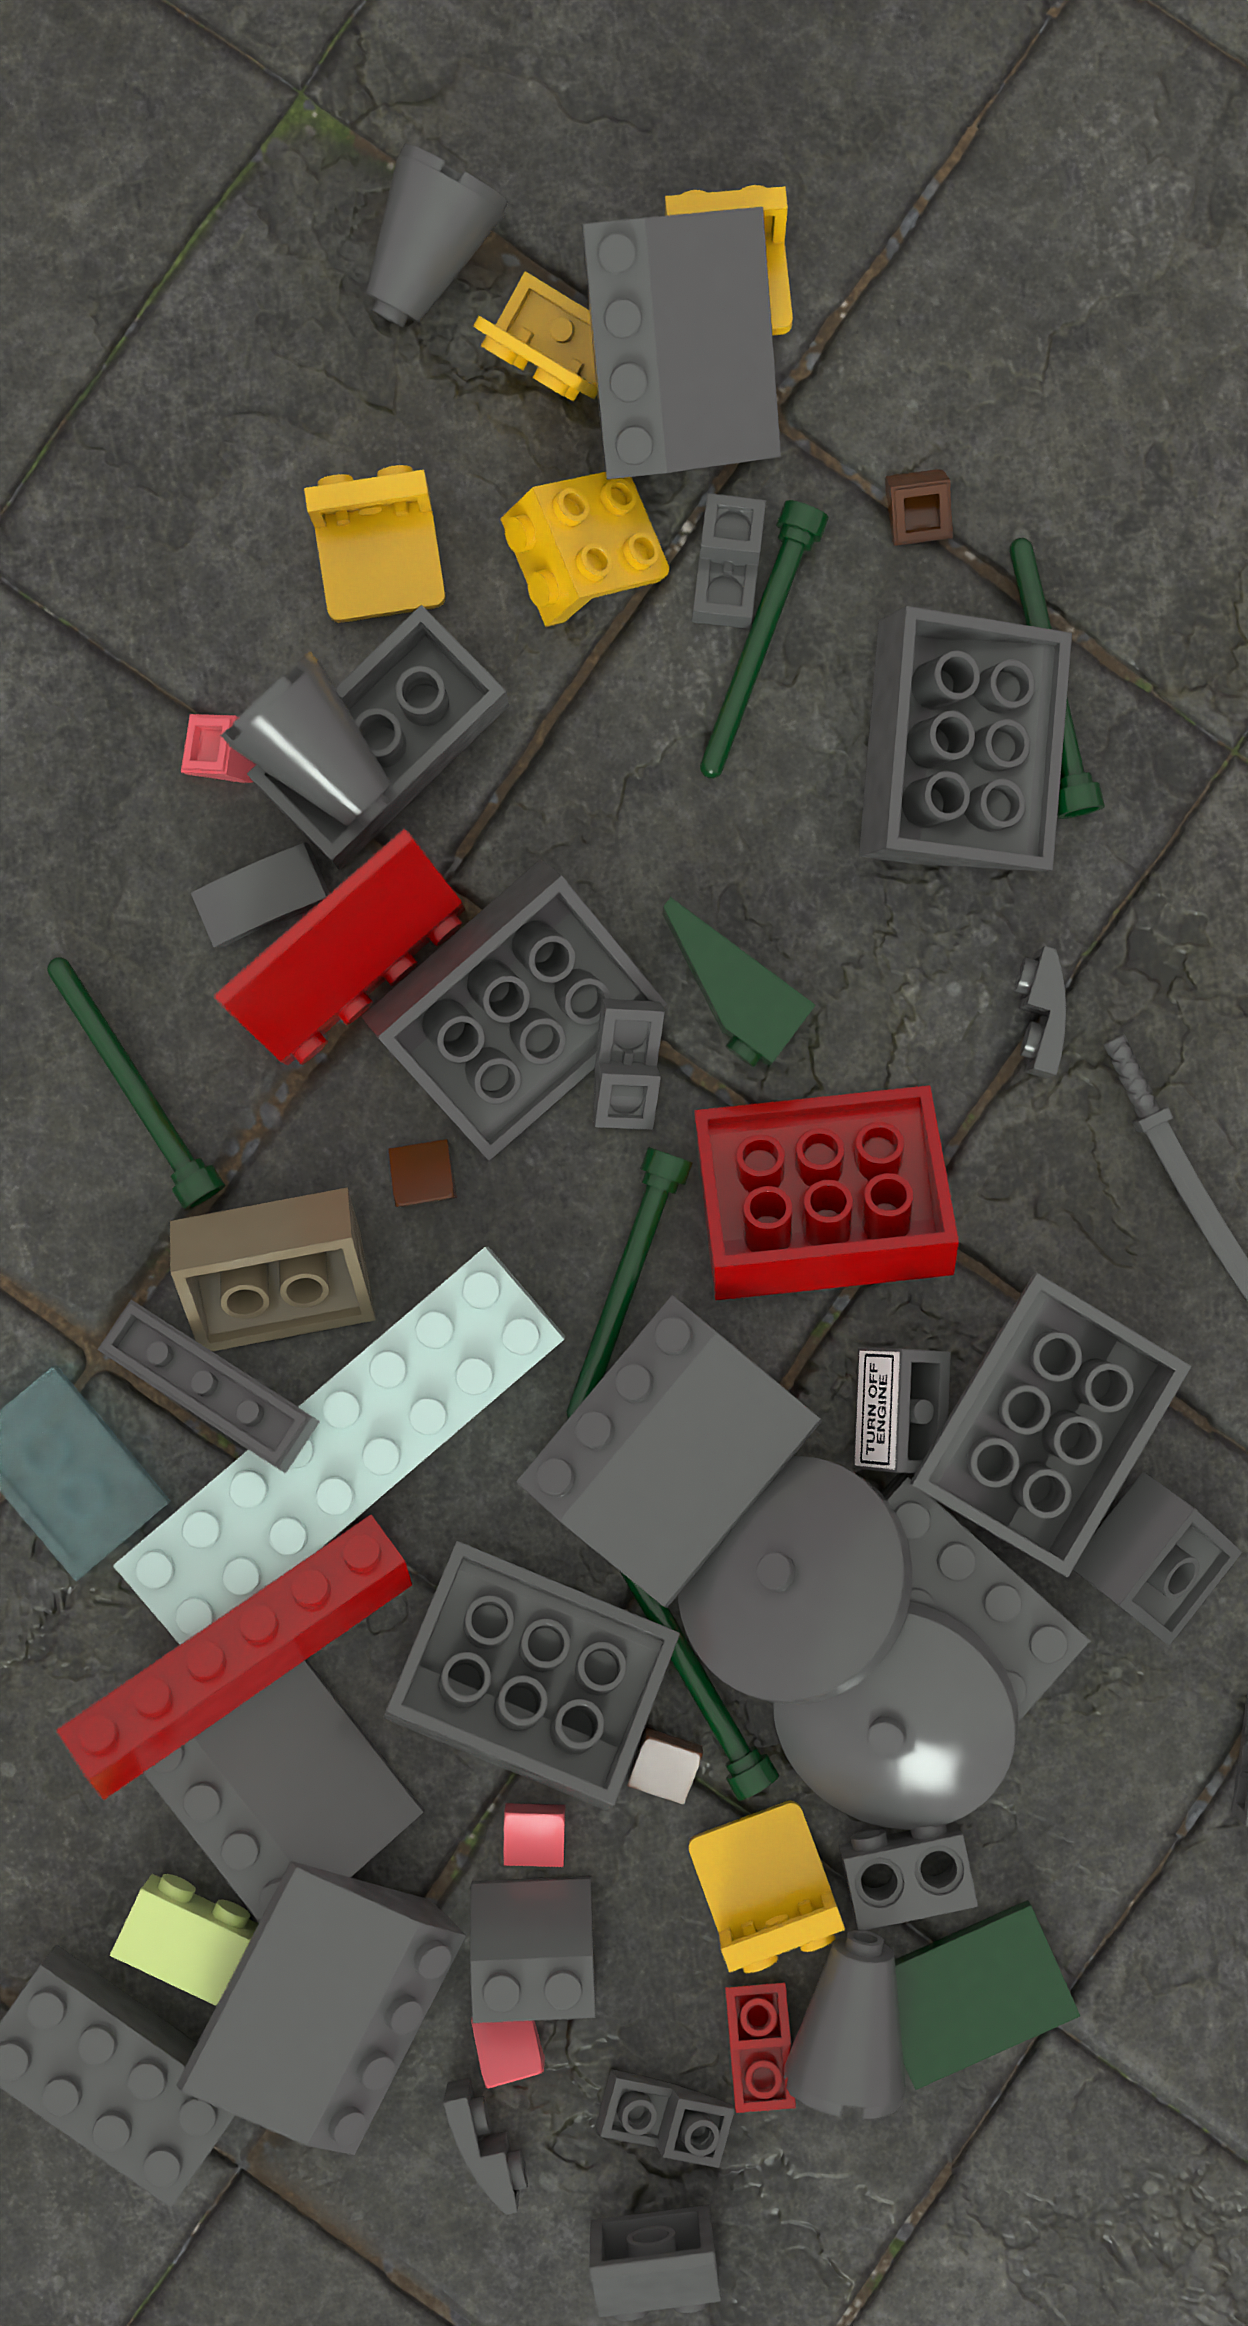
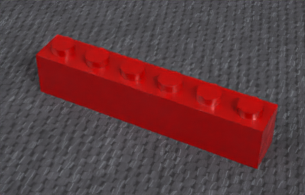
(235, 1657)

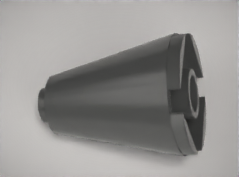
(428, 233)
(312, 744)
(851, 2033)

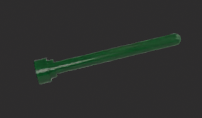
(799, 528)
(1077, 790)
(191, 1177)
(662, 1177)
(747, 1767)

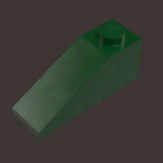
(743, 995)

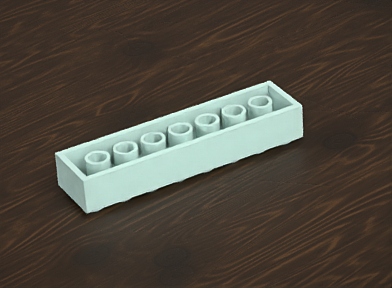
(373, 1430)

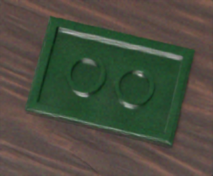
(978, 1994)

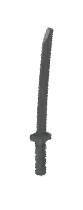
(1155, 1124)

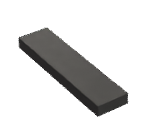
(209, 1386)

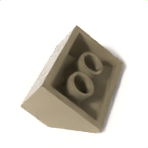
(271, 1270)

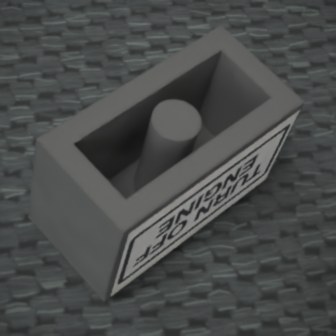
(899, 1407)

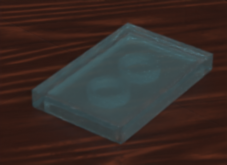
(71, 1474)

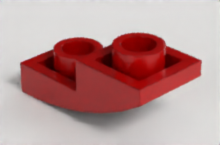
(759, 2046)

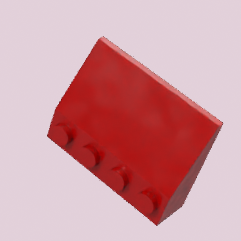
(344, 952)
(825, 1193)

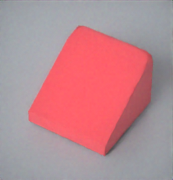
(209, 754)
(534, 1835)
(508, 2051)

